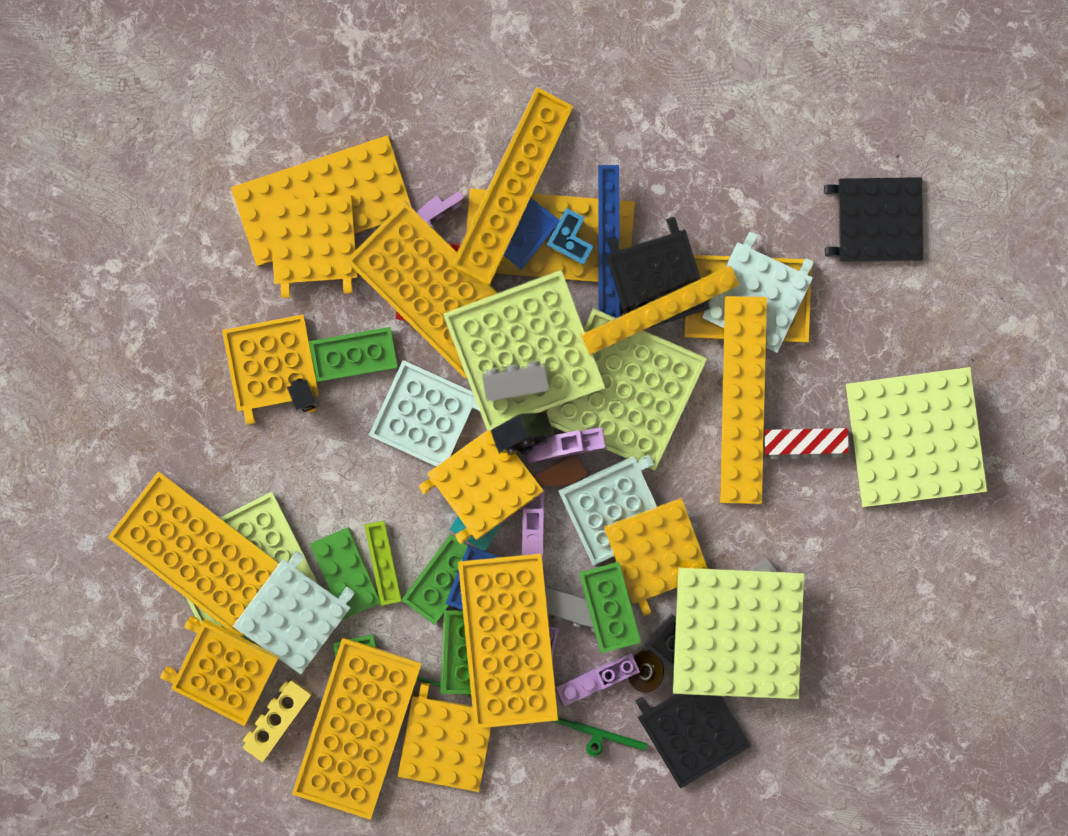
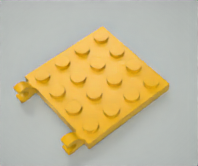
(312, 241)
(266, 360)
(482, 486)
(653, 548)
(222, 671)
(443, 743)

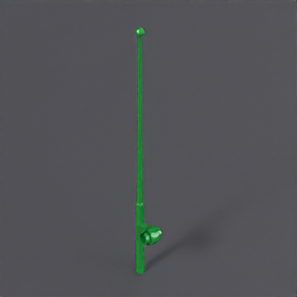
(597, 734)

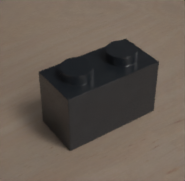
(303, 395)

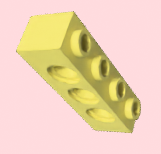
(299, 695)

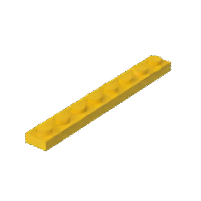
(659, 310)

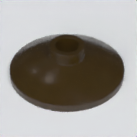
(643, 681)

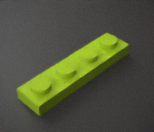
(382, 562)

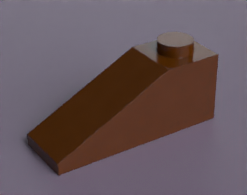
(562, 473)

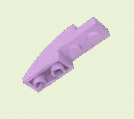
(435, 207)
(568, 444)
(533, 527)
(596, 679)

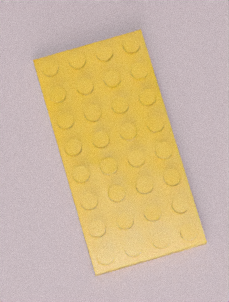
(363, 171)
(549, 261)
(413, 273)
(193, 550)
(508, 640)
(356, 728)

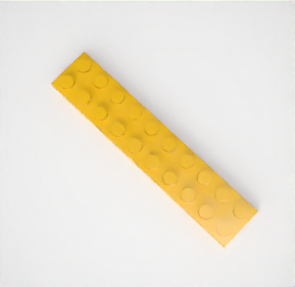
(511, 187)
(743, 399)

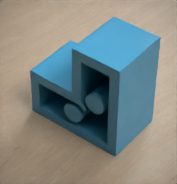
(565, 240)

